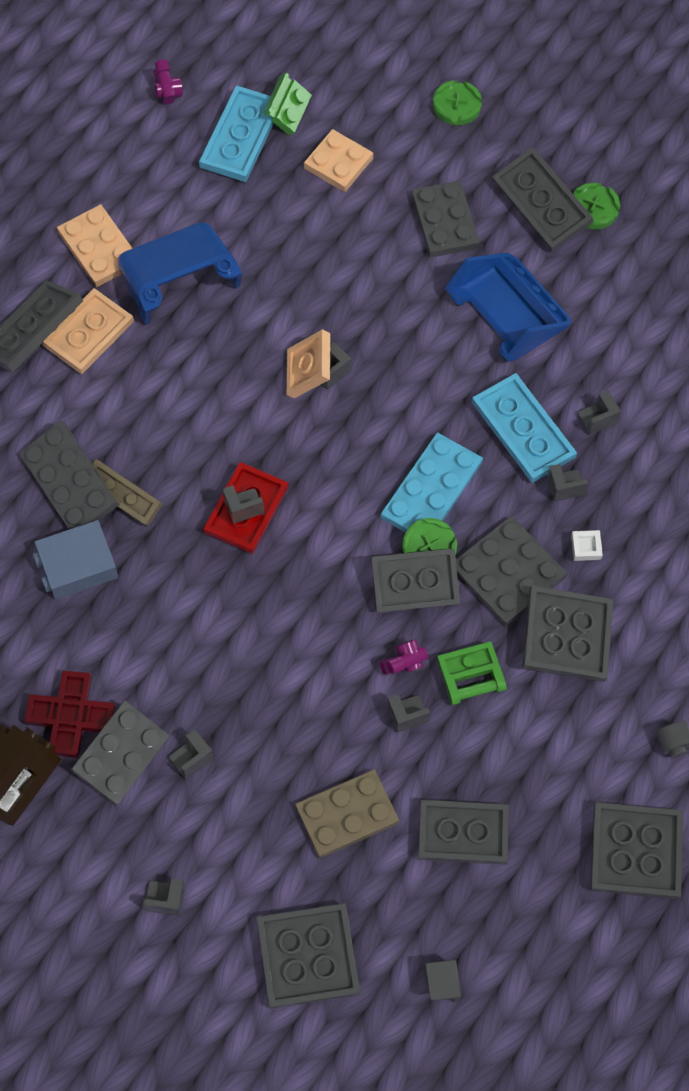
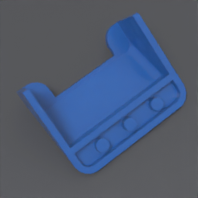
(173, 258)
(509, 302)

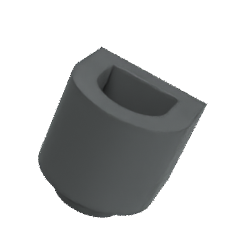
(674, 739)

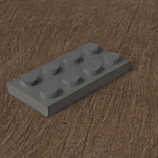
(543, 199)
(35, 322)
(68, 477)

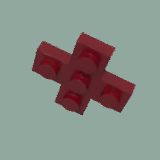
(69, 713)

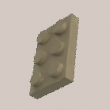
(347, 814)

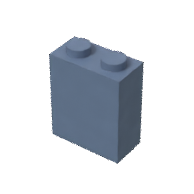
(75, 560)

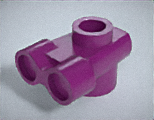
(165, 86)
(408, 657)

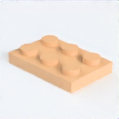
(95, 244)
(88, 331)

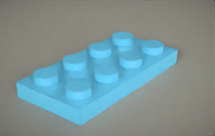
(238, 135)
(523, 427)
(432, 483)

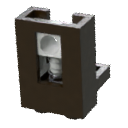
(23, 769)

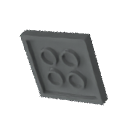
(505, 568)
(567, 633)
(637, 850)
(308, 956)

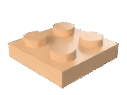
(338, 160)
(308, 364)

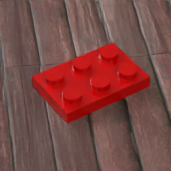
(248, 532)

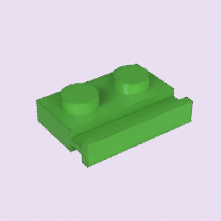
(287, 104)

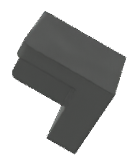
(339, 365)
(601, 415)
(565, 484)
(242, 505)
(407, 712)
(192, 755)
(165, 897)
(443, 980)

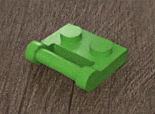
(469, 664)

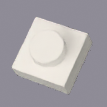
(586, 545)

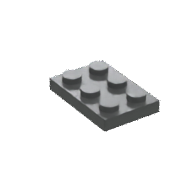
(445, 219)
(415, 580)
(120, 753)
(463, 832)

